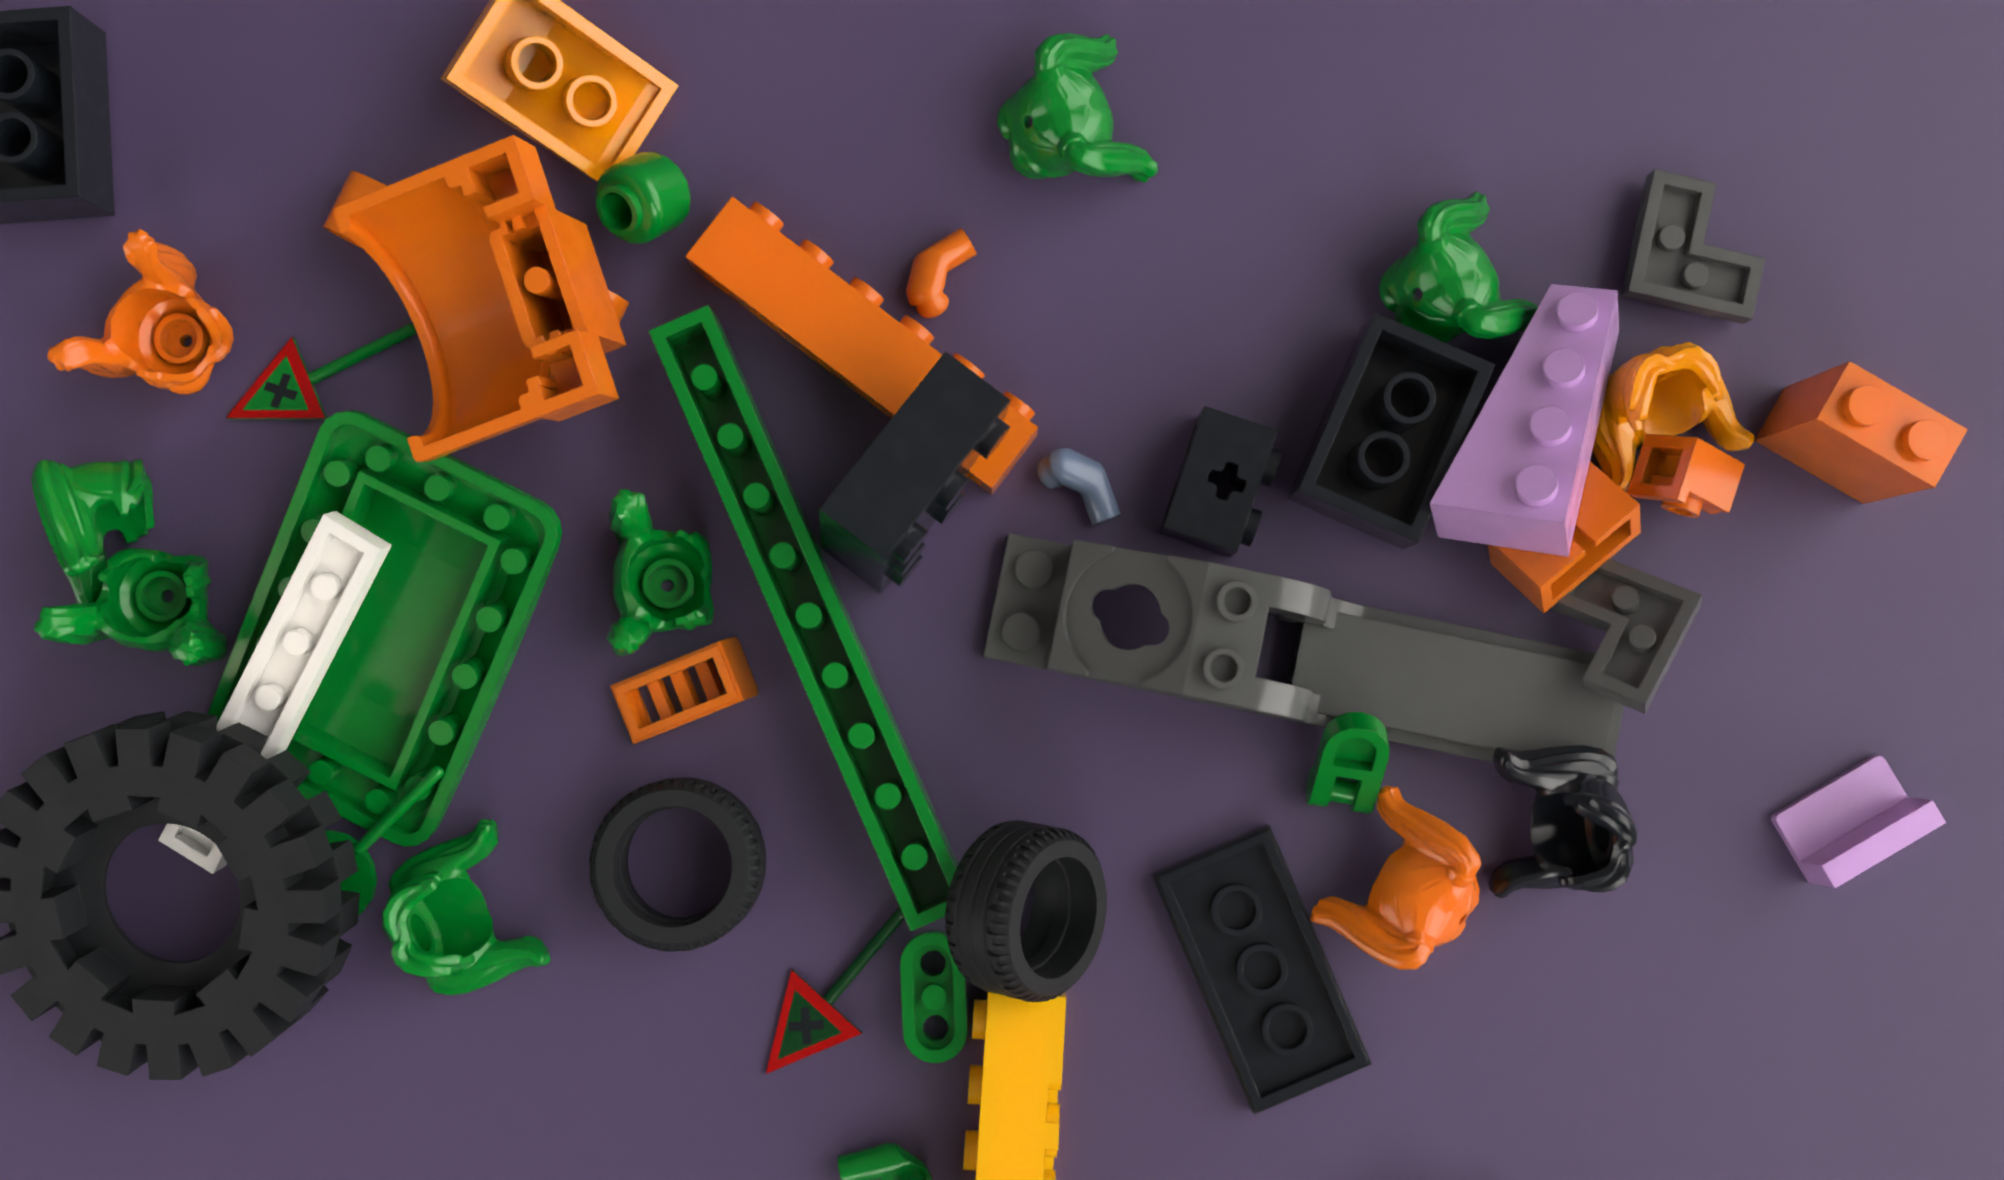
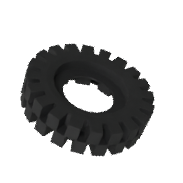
(109, 989)

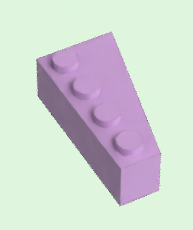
(1534, 439)

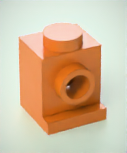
(1685, 475)

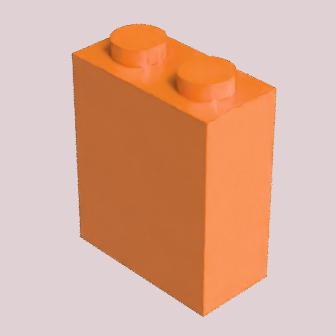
(1861, 434)

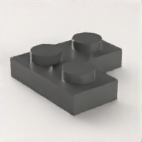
(1674, 265)
(1643, 626)

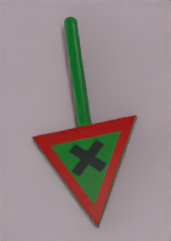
(288, 389)

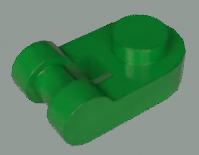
(1350, 748)

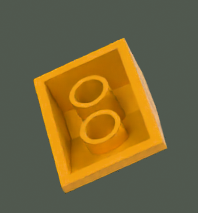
(559, 82)

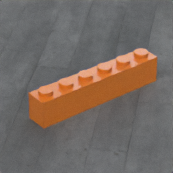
(836, 321)

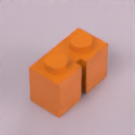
(1604, 525)

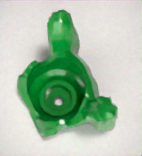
(1069, 115)
(1454, 278)
(85, 504)
(643, 564)
(136, 612)
(443, 923)

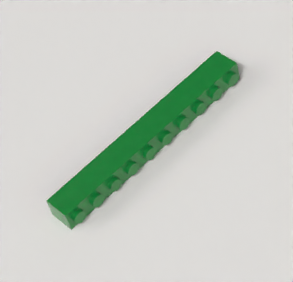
(809, 613)

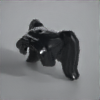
(1577, 821)

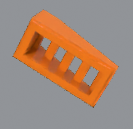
(732, 670)

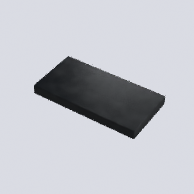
(1261, 969)

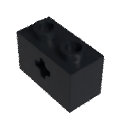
(1218, 445)

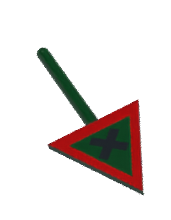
(809, 1019)

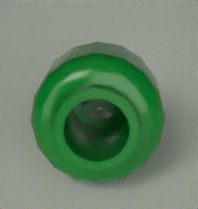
(642, 197)

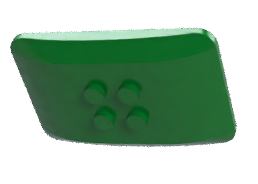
(431, 631)

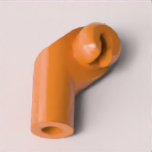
(930, 272)

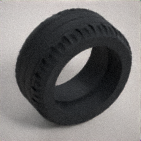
(614, 886)
(988, 905)

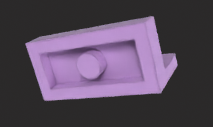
(1853, 823)

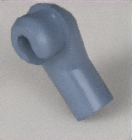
(1083, 475)

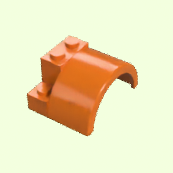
(495, 292)

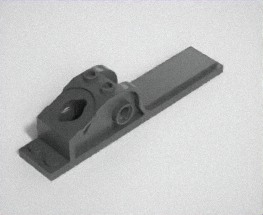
(1419, 676)

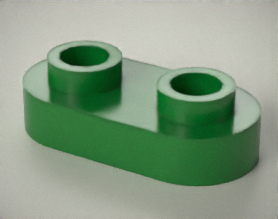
(930, 995)

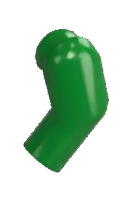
(882, 1162)

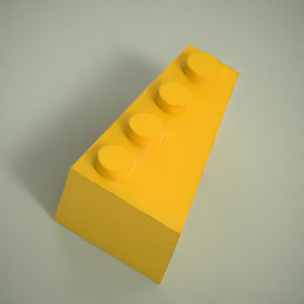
(1016, 1088)

